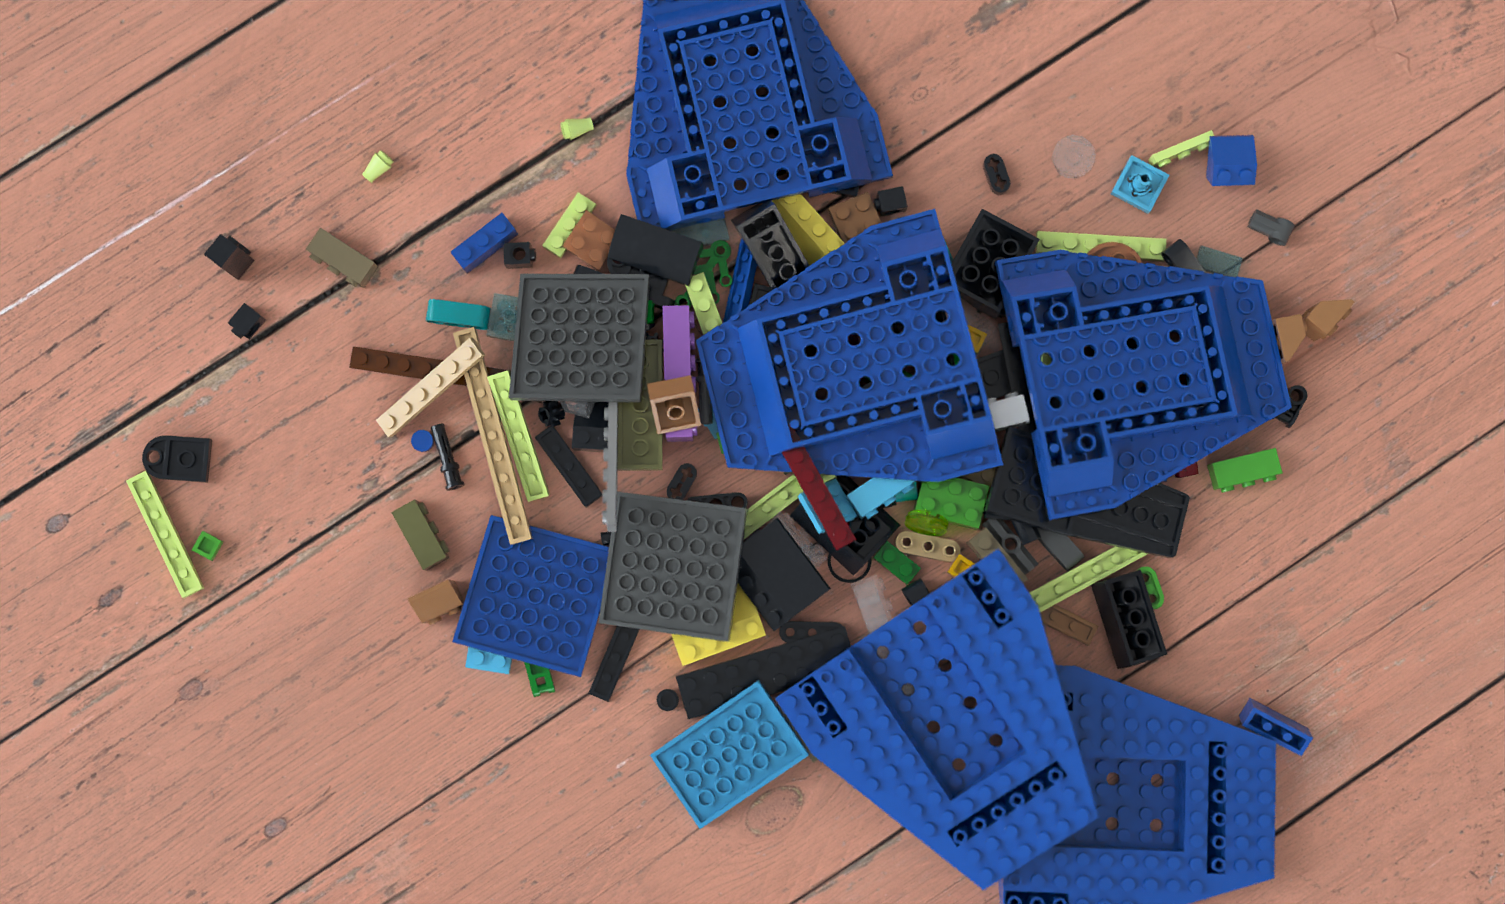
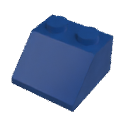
(1231, 160)

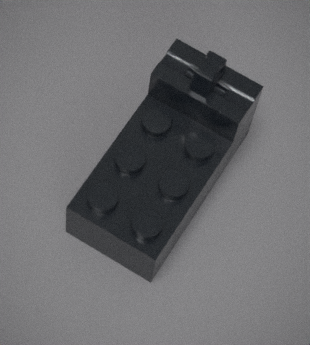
(770, 243)

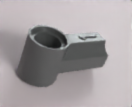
(1275, 229)

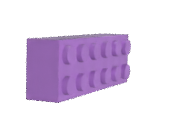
(678, 360)

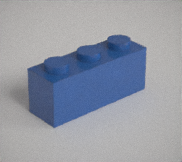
(484, 243)
(1275, 727)

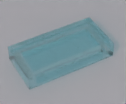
(1219, 262)

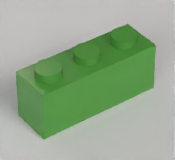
(1245, 470)

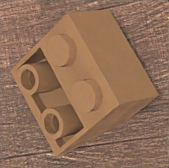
(1324, 316)

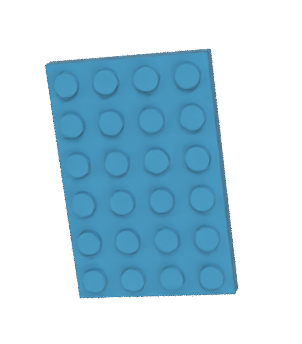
(729, 754)

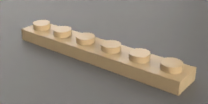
(430, 387)

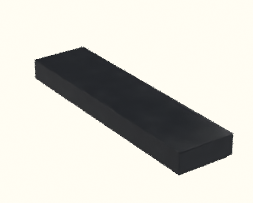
(569, 466)
(613, 662)

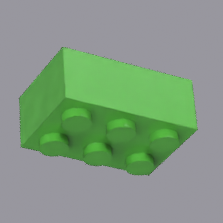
(954, 499)

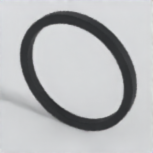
(845, 580)

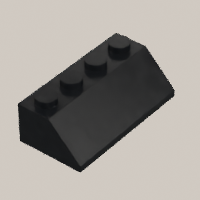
(1129, 619)

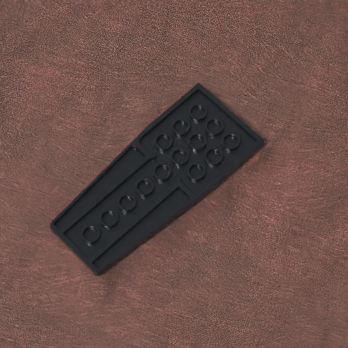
(1142, 524)

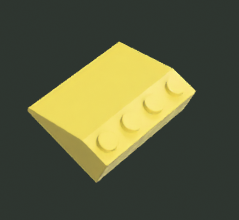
(745, 628)

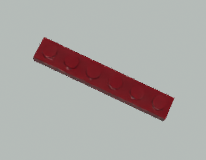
(818, 495)

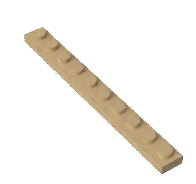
(495, 446)

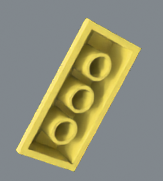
(808, 228)

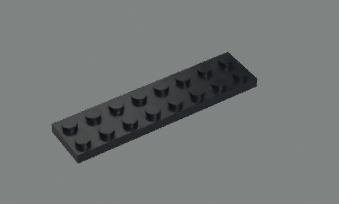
(775, 667)

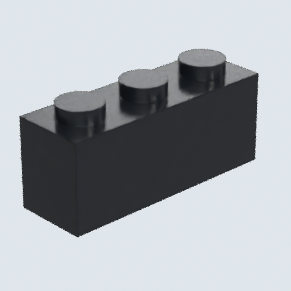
(230, 255)

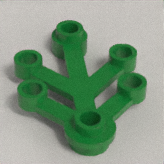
(708, 269)

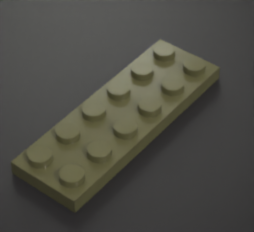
(638, 440)

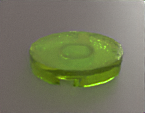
(924, 523)

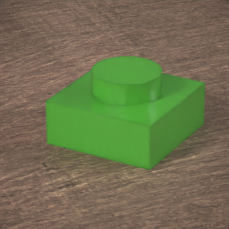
(207, 545)

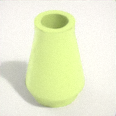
(575, 127)
(378, 165)

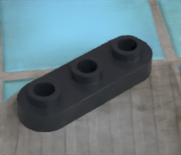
(801, 629)

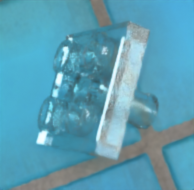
(503, 307)

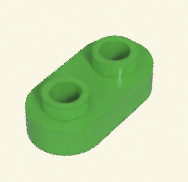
(1153, 586)

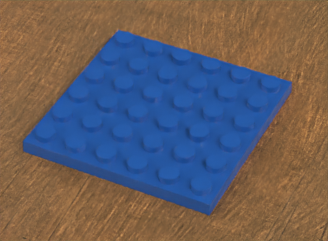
(534, 598)

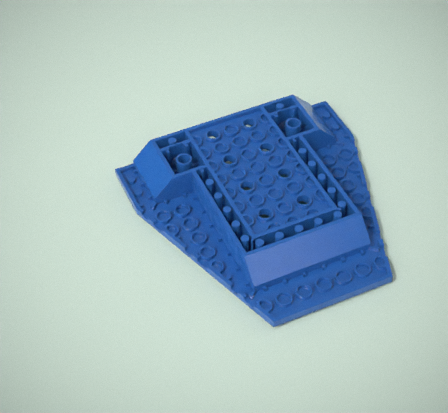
(678, 135)
(898, 427)
(1118, 447)
(1009, 796)
(1210, 804)

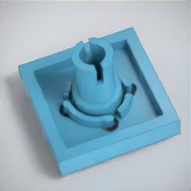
(1143, 176)

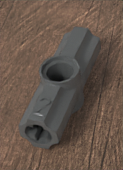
(1020, 554)

